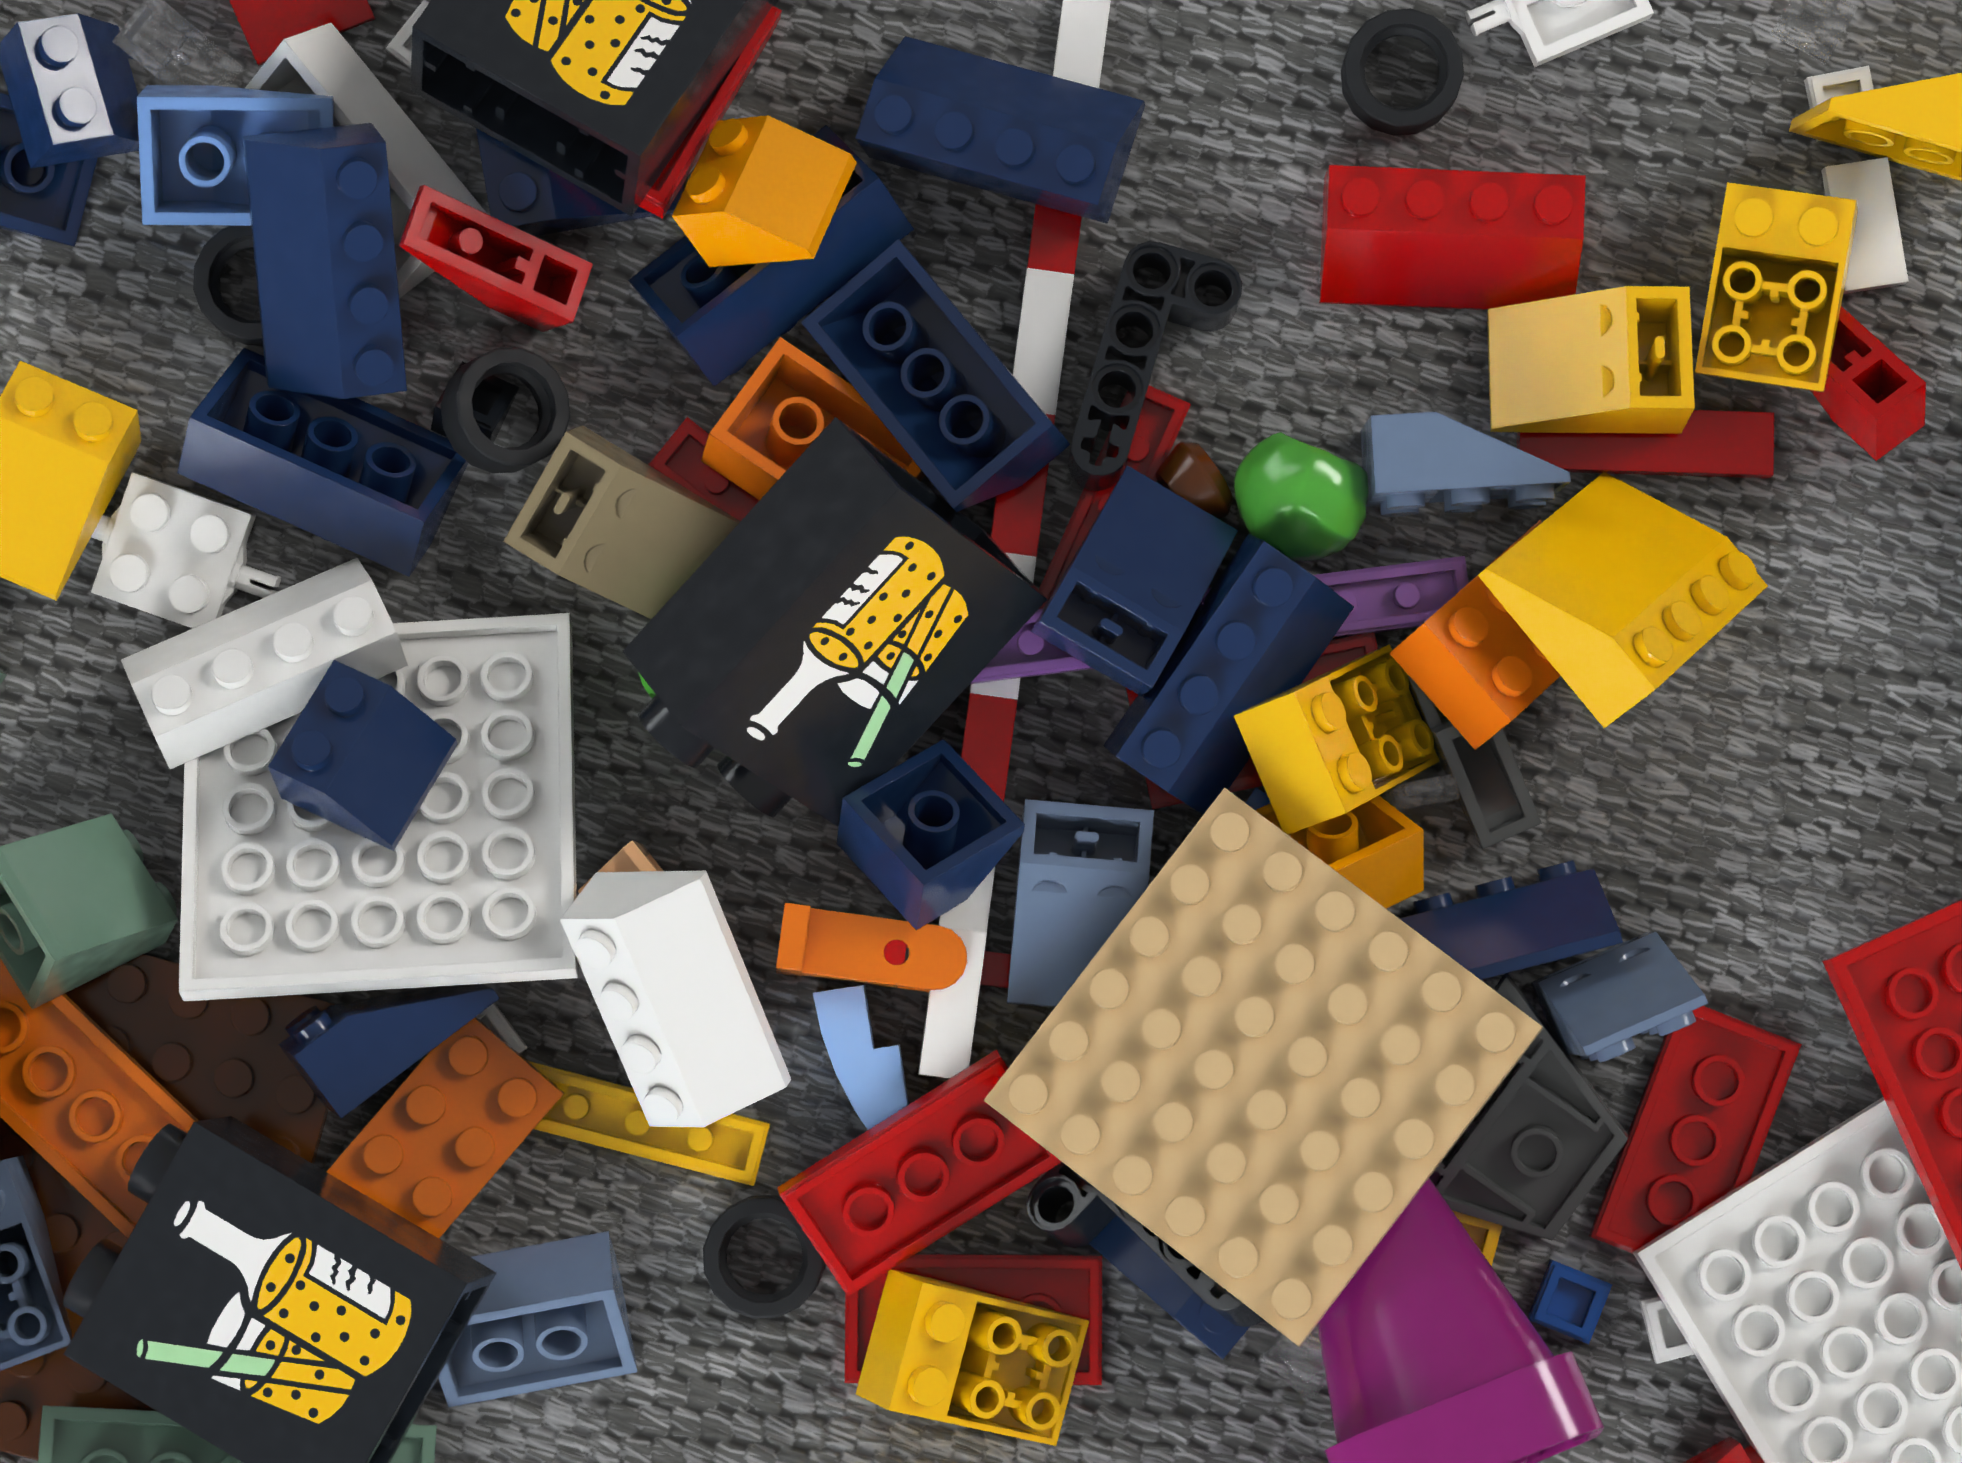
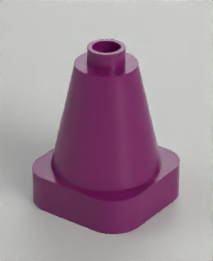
(1440, 1358)

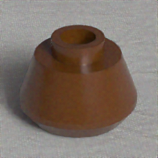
(1195, 478)

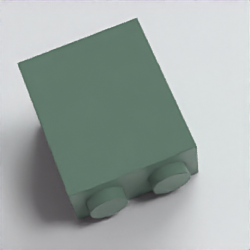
(77, 907)

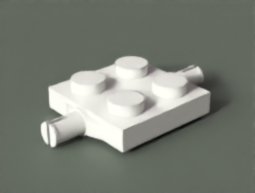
(1559, 26)
(176, 553)

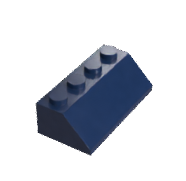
(1000, 128)
(326, 261)
(737, 310)
(934, 381)
(323, 464)
(1243, 645)
(1520, 925)

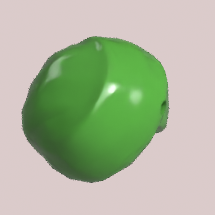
(1300, 497)

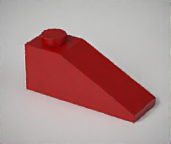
(495, 261)
(1871, 390)

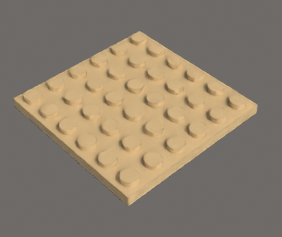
(1263, 1066)

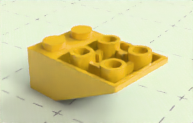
(1776, 286)
(1593, 362)
(1337, 740)
(971, 1358)

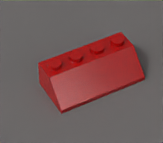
(1449, 237)

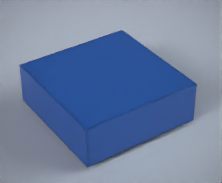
(1569, 1301)

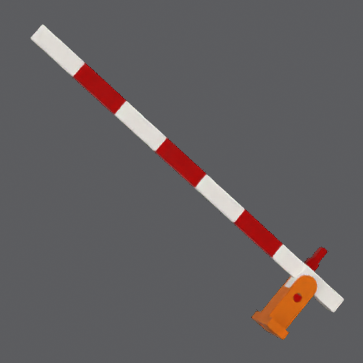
(952, 956)

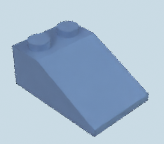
(196, 149)

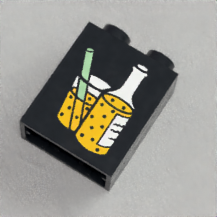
(583, 83)
(828, 629)
(270, 1302)

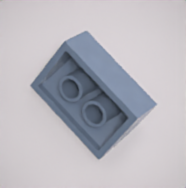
(543, 1323)

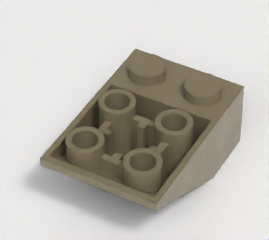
(616, 524)

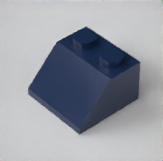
(70, 89)
(361, 756)
(927, 832)

